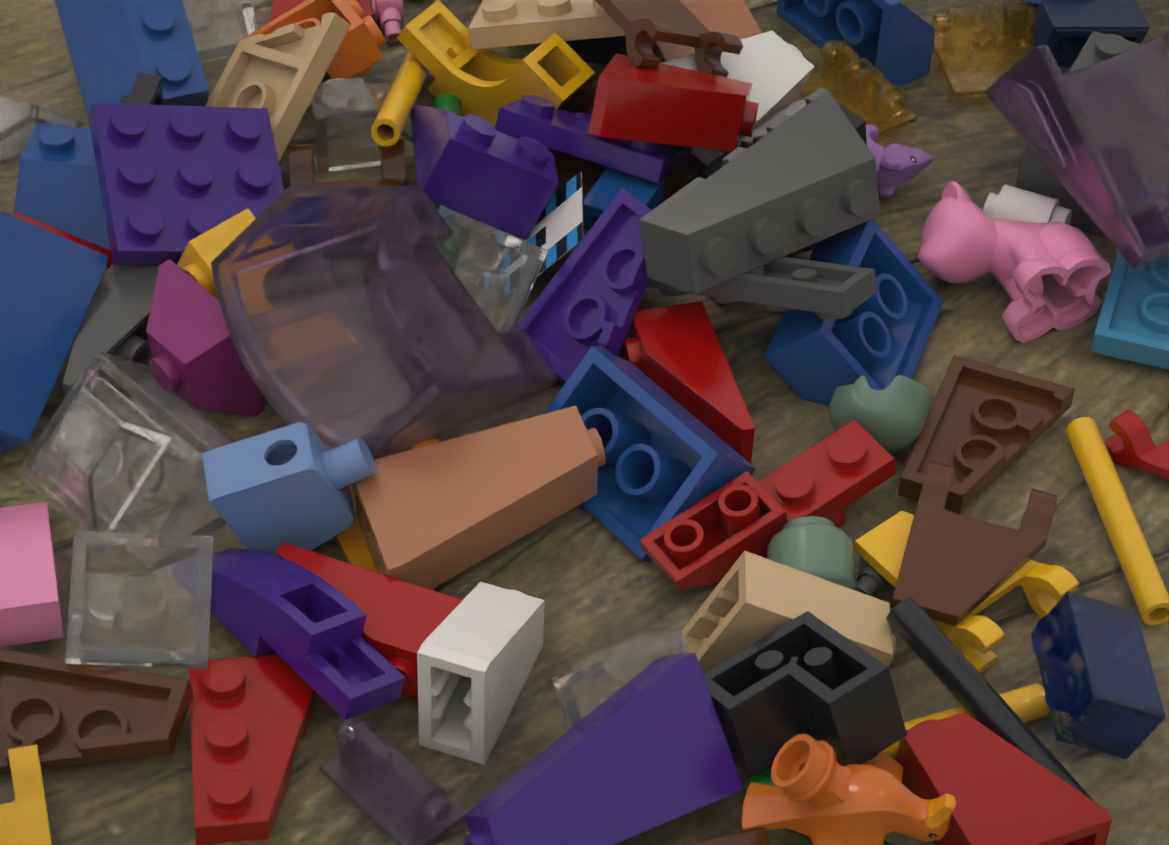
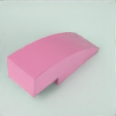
(28, 577)

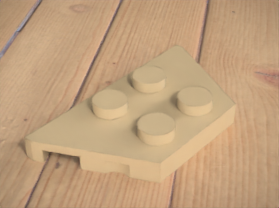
(280, 73)

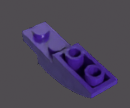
(307, 623)

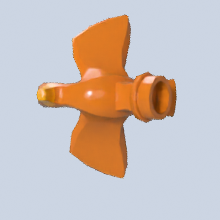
(841, 802)

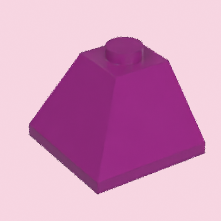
(195, 348)

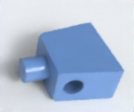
(286, 486)

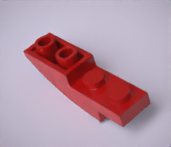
(746, 514)

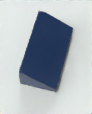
(1068, 24)

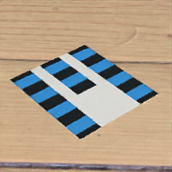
(560, 222)

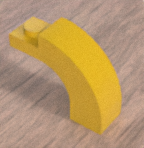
(483, 77)

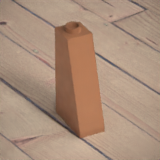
(474, 494)

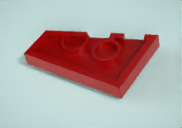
(243, 744)

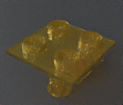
(981, 49)
(859, 88)

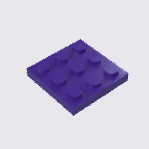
(178, 173)

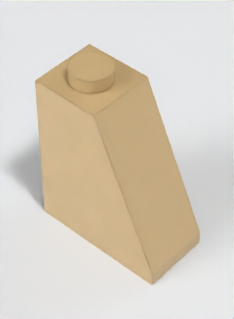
(766, 595)

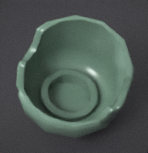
(889, 415)

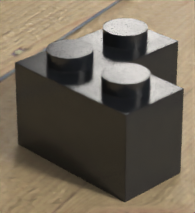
(804, 683)

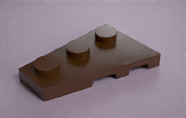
(87, 711)

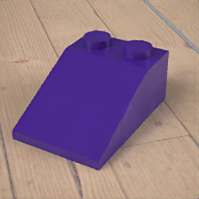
(481, 170)

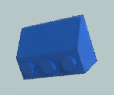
(876, 29)
(128, 37)
(61, 182)
(875, 341)
(653, 448)

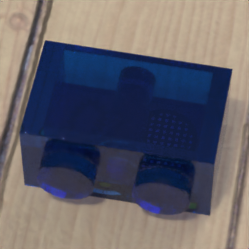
(1097, 675)

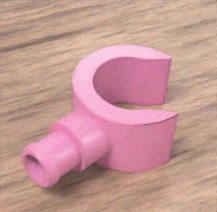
(390, 17)

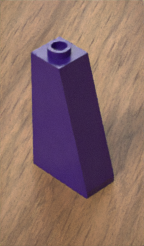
(620, 769)

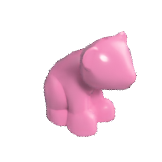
(1041, 266)

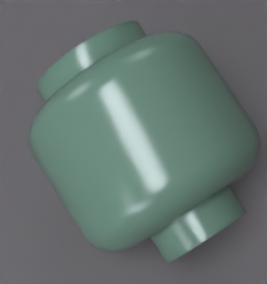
(815, 548)

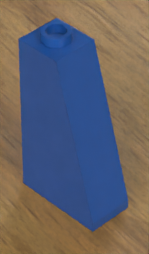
(42, 304)

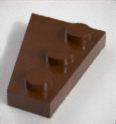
(981, 427)

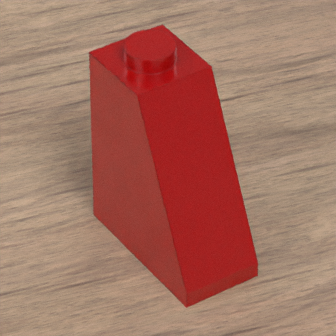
(671, 106)
(996, 787)

